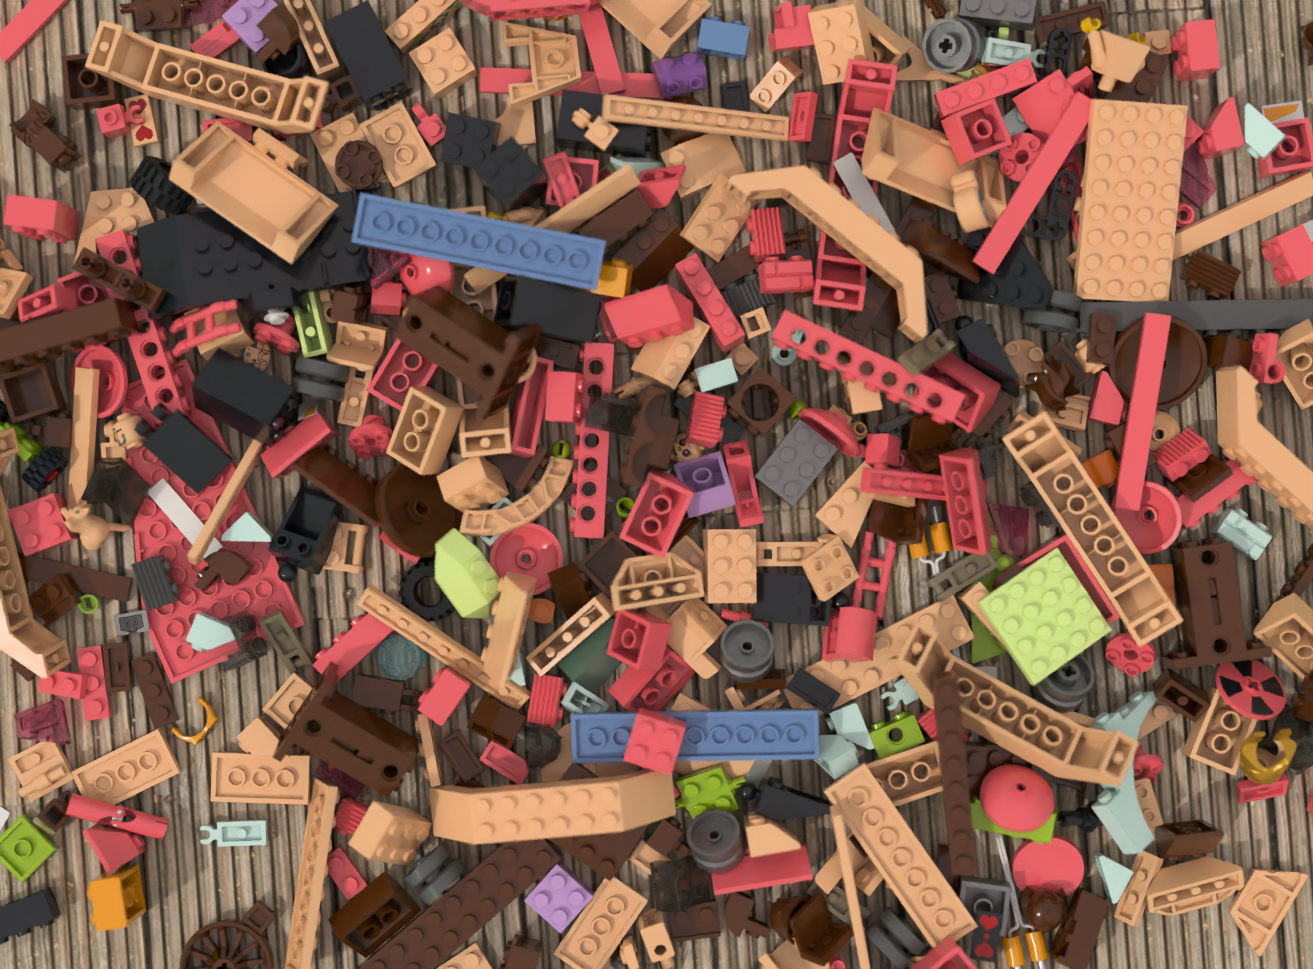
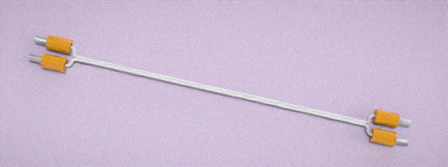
(1011, 941)

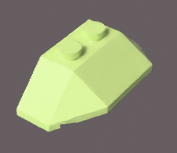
(465, 576)

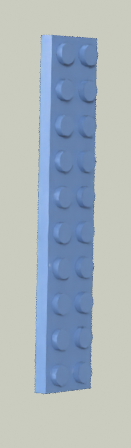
(478, 241)
(707, 735)

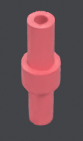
(736, 616)

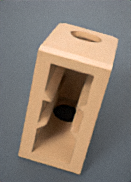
(657, 937)

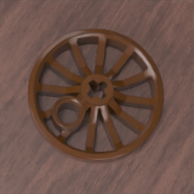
(225, 955)

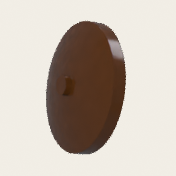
(1182, 367)
(414, 511)

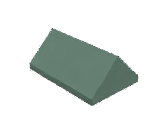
(588, 662)

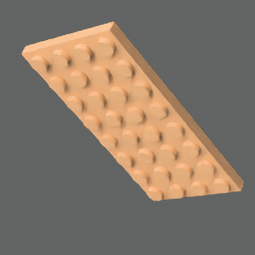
(1129, 200)

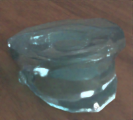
(401, 658)

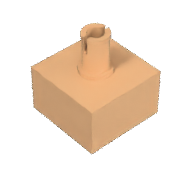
(860, 399)

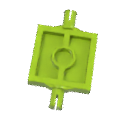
(708, 790)

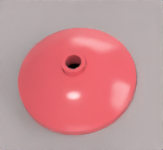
(426, 273)
(112, 377)
(833, 428)
(1155, 533)
(530, 540)
(1015, 808)

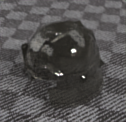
(541, 745)

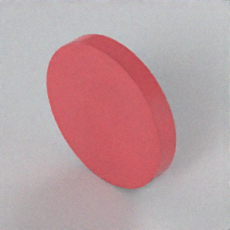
(1048, 865)

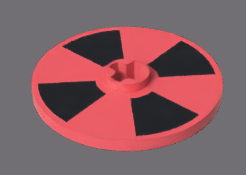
(1262, 700)

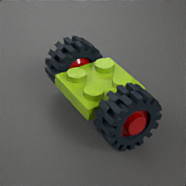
(43, 465)

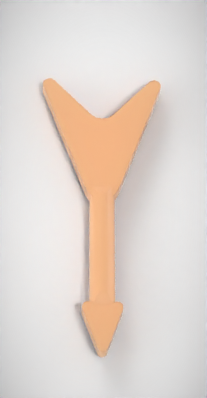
(922, 71)

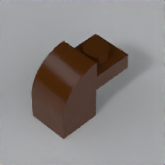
(282, 31)
(224, 563)
(736, 913)

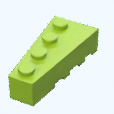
(983, 822)

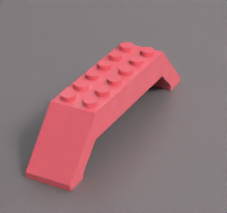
(866, 85)

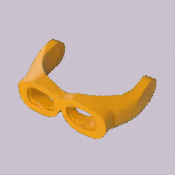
(212, 719)

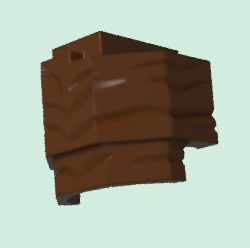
(33, 123)

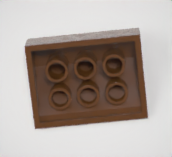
(341, 481)
(600, 851)

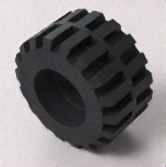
(153, 185)
(410, 596)

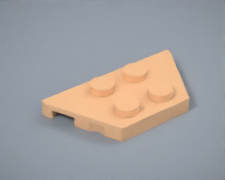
(1264, 903)

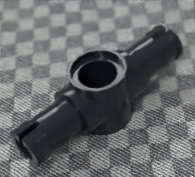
(1083, 817)

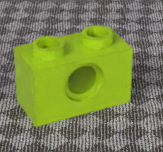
(910, 734)

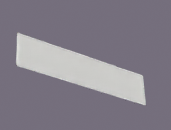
(861, 190)
(180, 514)

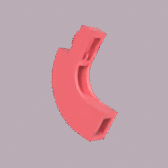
(743, 483)

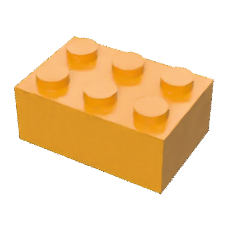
(117, 898)

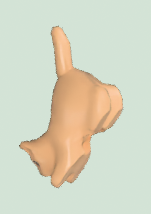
(92, 528)

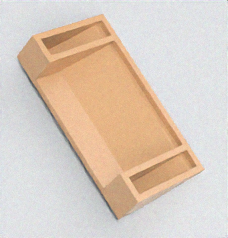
(657, 22)
(924, 163)
(252, 191)

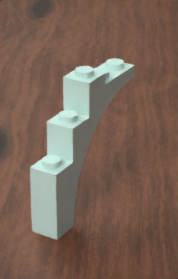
(1119, 805)

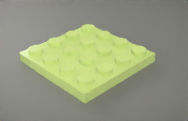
(1044, 616)

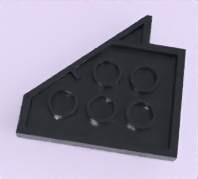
(1015, 283)

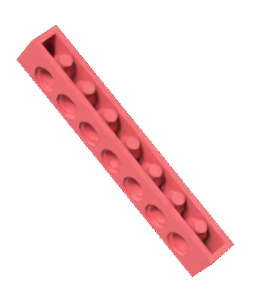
(111, 247)
(949, 398)
(593, 528)

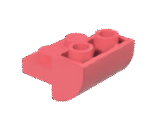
(850, 635)

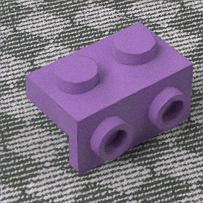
(680, 74)

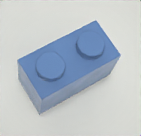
(723, 38)

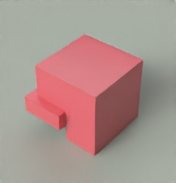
(792, 29)

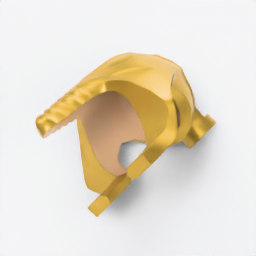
(1261, 764)

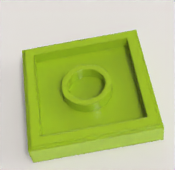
(25, 848)

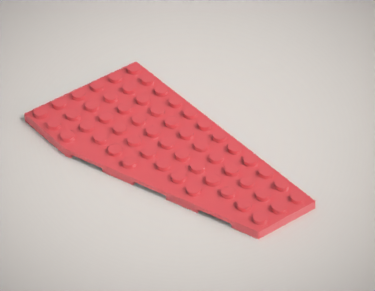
(156, 535)

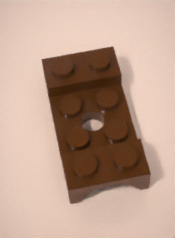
(985, 756)

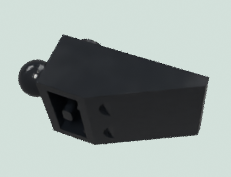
(981, 350)
(307, 526)
(789, 600)
(781, 801)

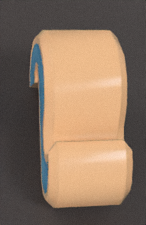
(968, 201)

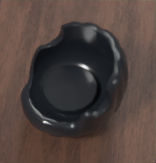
(291, 66)

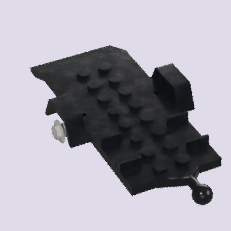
(211, 260)

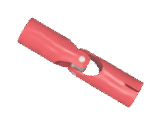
(106, 813)

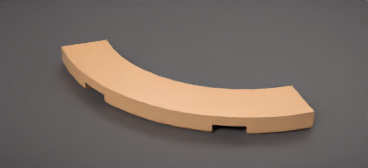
(523, 510)

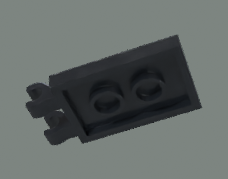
(183, 447)

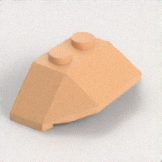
(655, 581)
(1193, 885)

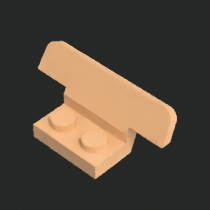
(693, 632)
(865, 872)

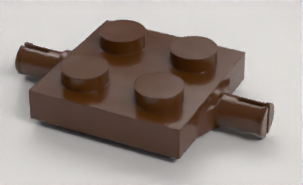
(159, 14)

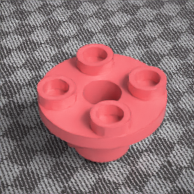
(1019, 156)
(278, 336)
(370, 438)
(1128, 656)
(1146, 765)

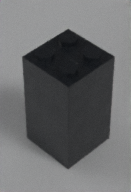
(369, 56)
(630, 141)
(511, 176)
(560, 310)
(244, 397)

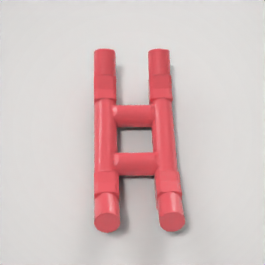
(212, 331)
(886, 566)

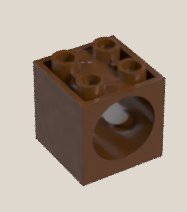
(781, 401)

